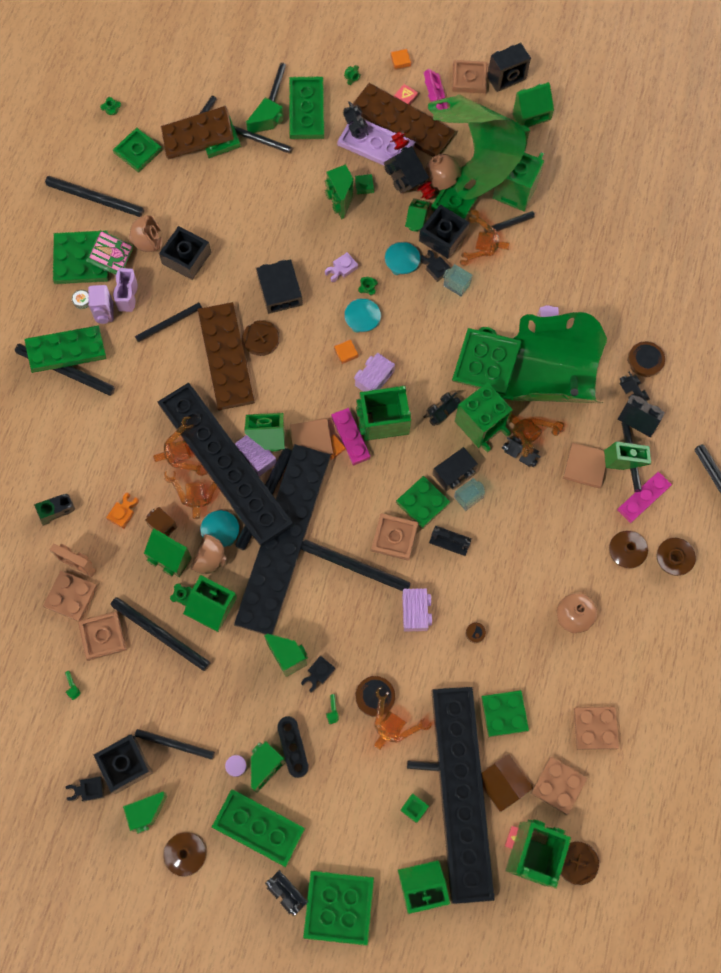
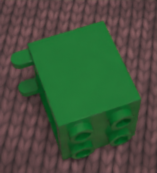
(521, 183)
(388, 411)
(483, 416)
(536, 860)

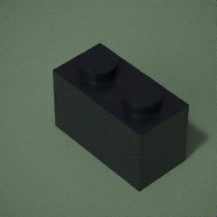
(641, 415)
(455, 469)

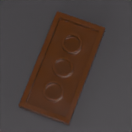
(197, 132)

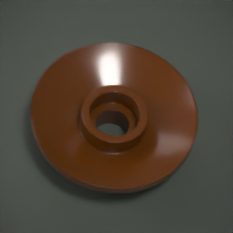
(682, 550)
(622, 555)
(195, 854)

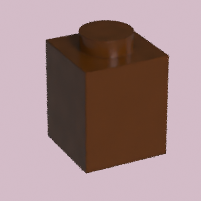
(161, 521)

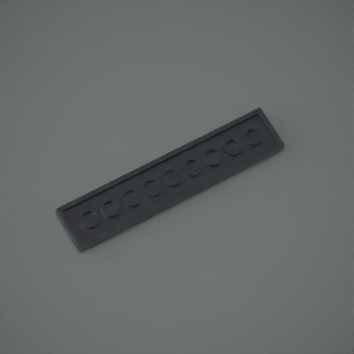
(226, 465)
(278, 558)
(462, 796)

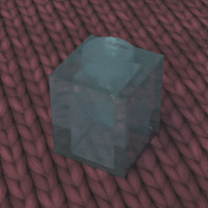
(457, 280)
(470, 494)

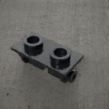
(359, 125)
(631, 384)
(436, 412)
(515, 447)
(450, 540)
(281, 886)

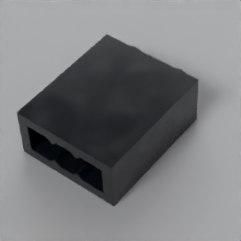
(279, 286)

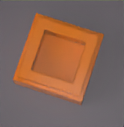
(400, 59)
(346, 351)
(337, 446)

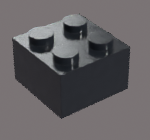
(508, 67)
(444, 231)
(185, 252)
(122, 764)

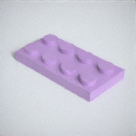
(373, 146)

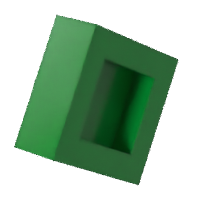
(364, 184)
(414, 808)

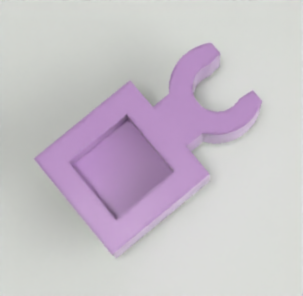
(343, 265)

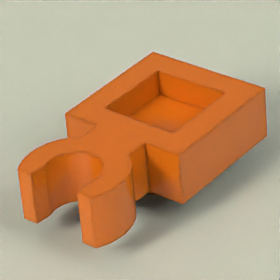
(122, 512)

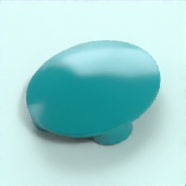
(402, 258)
(362, 315)
(221, 526)

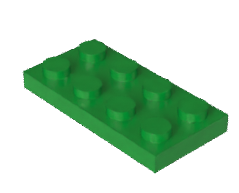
(306, 108)
(65, 349)
(258, 827)

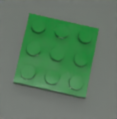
(70, 258)
(486, 359)
(338, 908)

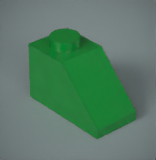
(265, 117)
(417, 214)
(627, 456)
(144, 812)

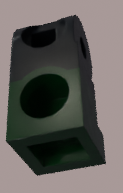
(54, 508)

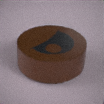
(475, 632)

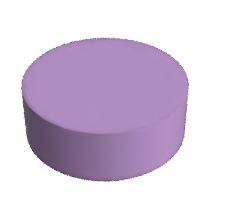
(235, 766)

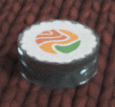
(80, 299)

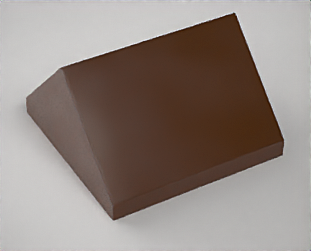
(505, 783)

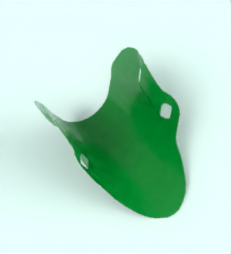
(496, 141)
(554, 355)

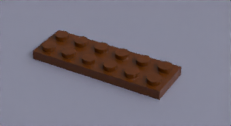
(398, 116)
(225, 356)

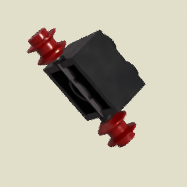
(407, 169)

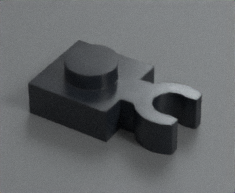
(434, 267)
(319, 671)
(89, 789)

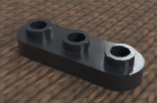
(292, 737)

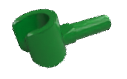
(73, 692)
(332, 716)

